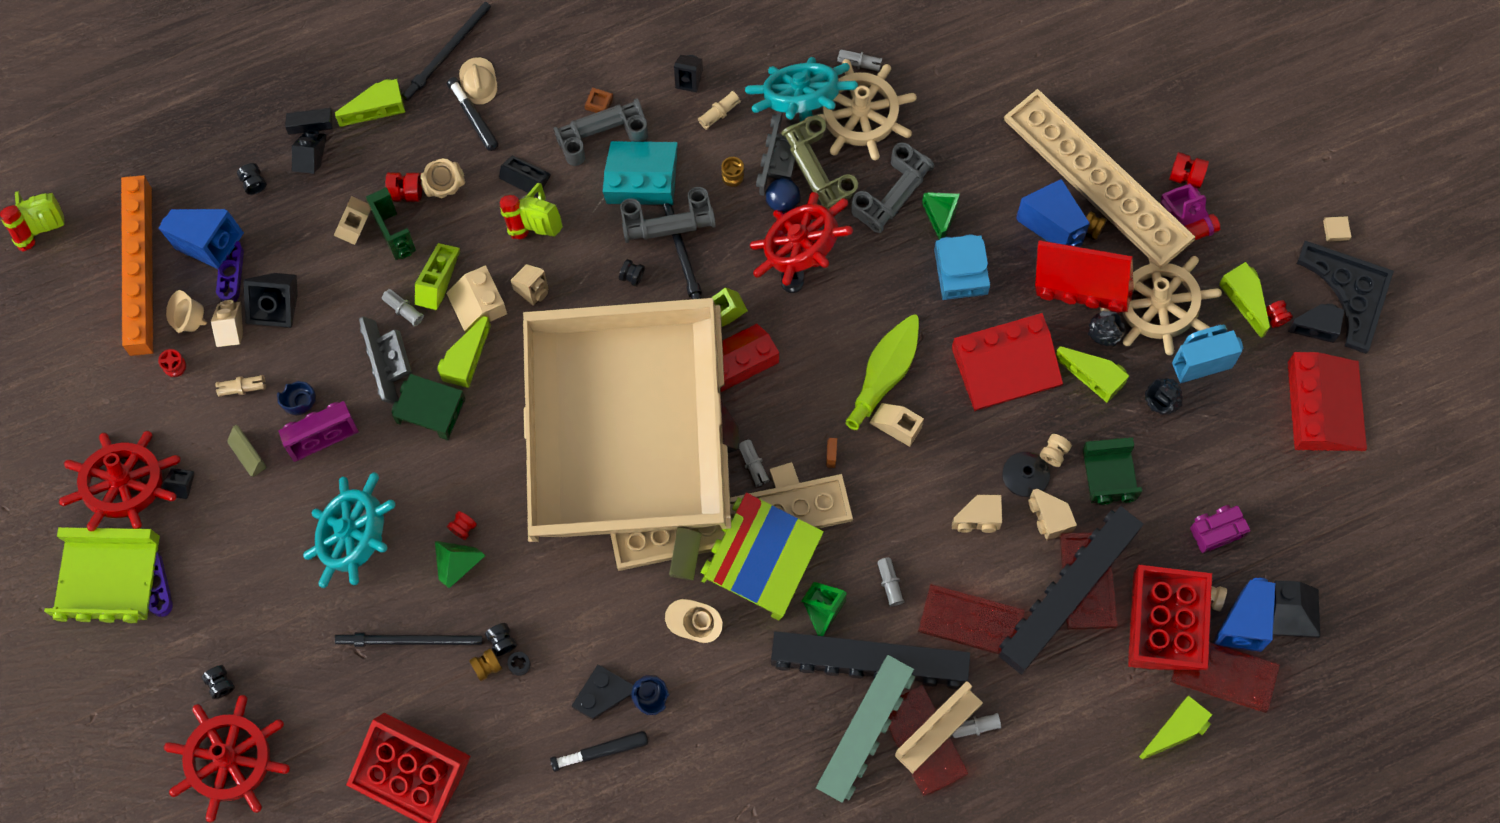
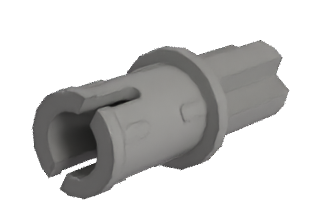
(860, 60)
(402, 307)
(753, 462)
(890, 581)
(978, 725)

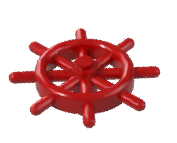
(801, 238)
(119, 480)
(226, 758)

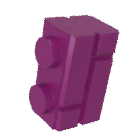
(1219, 528)

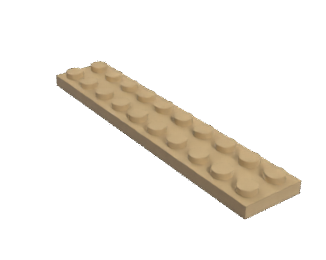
(1099, 179)
(816, 502)

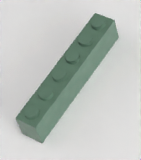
(865, 728)

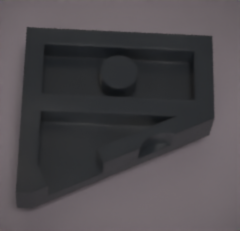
(601, 693)

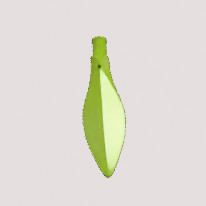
(886, 368)

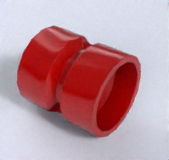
(1196, 174)
(404, 187)

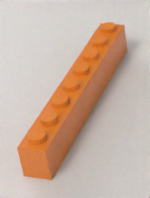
(137, 266)

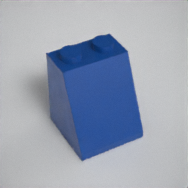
(1054, 215)
(202, 233)
(1250, 618)

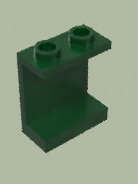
(382, 209)
(428, 405)
(1111, 471)

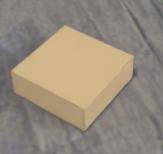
(1337, 229)
(784, 475)

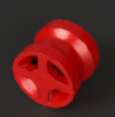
(1278, 314)
(167, 360)
(461, 525)

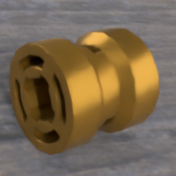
(735, 167)
(485, 664)

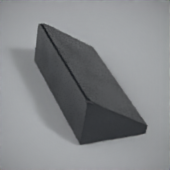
(308, 120)
(522, 174)

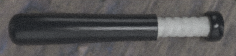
(473, 115)
(604, 749)

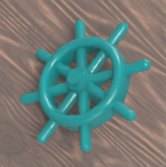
(801, 88)
(349, 530)

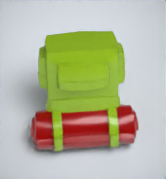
(530, 214)
(31, 217)

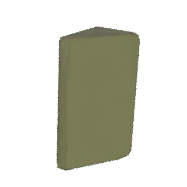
(245, 452)
(685, 554)

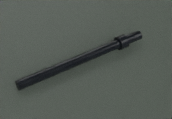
(419, 81)
(693, 288)
(360, 639)

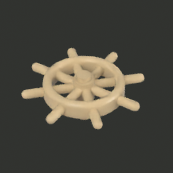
(862, 109)
(1161, 301)

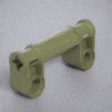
(800, 138)

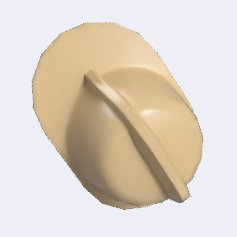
(478, 80)
(184, 313)
(693, 620)

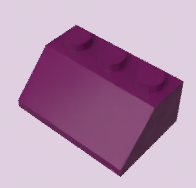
(318, 431)

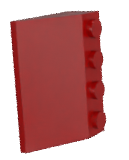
(1084, 276)
(1007, 361)
(1326, 402)
(1170, 619)
(407, 769)

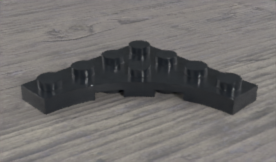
(1358, 286)

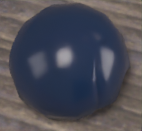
(782, 195)
(297, 398)
(650, 694)

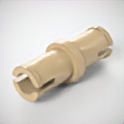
(719, 110)
(240, 385)

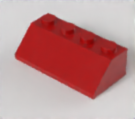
(747, 355)

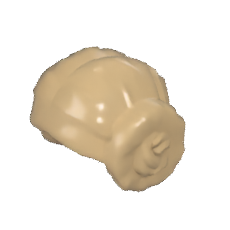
(442, 178)

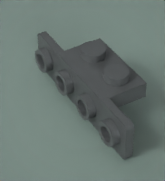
(779, 160)
(386, 356)

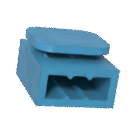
(962, 266)
(1207, 353)

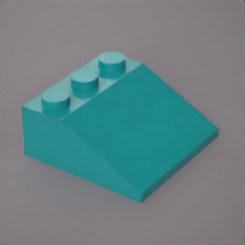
(640, 172)

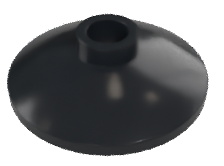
(1018, 481)

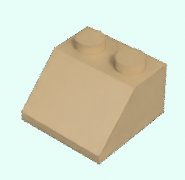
(476, 297)

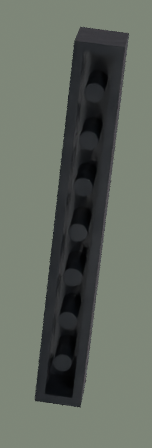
(1070, 590)
(866, 657)

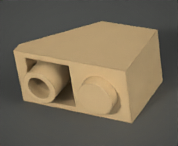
(352, 220)
(530, 284)
(227, 323)
(898, 422)
(980, 513)
(1053, 514)

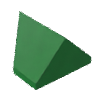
(940, 210)
(455, 561)
(823, 605)

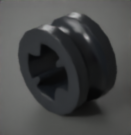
(522, 656)

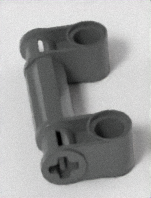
(570, 136)
(913, 171)
(699, 216)

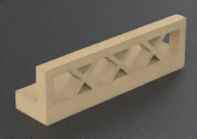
(938, 728)

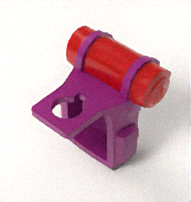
(1189, 209)

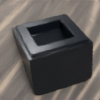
(179, 482)

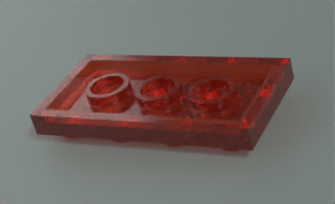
(1099, 606)
(968, 619)
(1233, 678)
(945, 763)

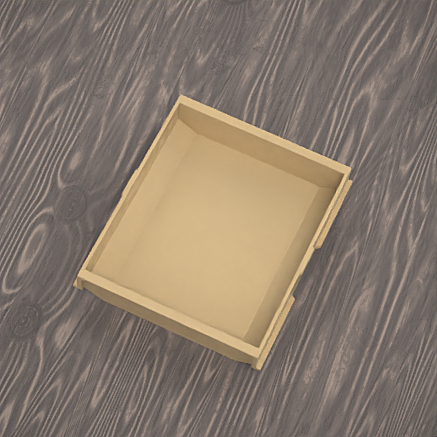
(625, 419)

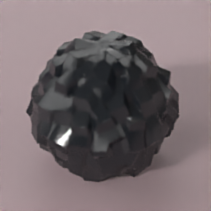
(1107, 328)
(1164, 396)

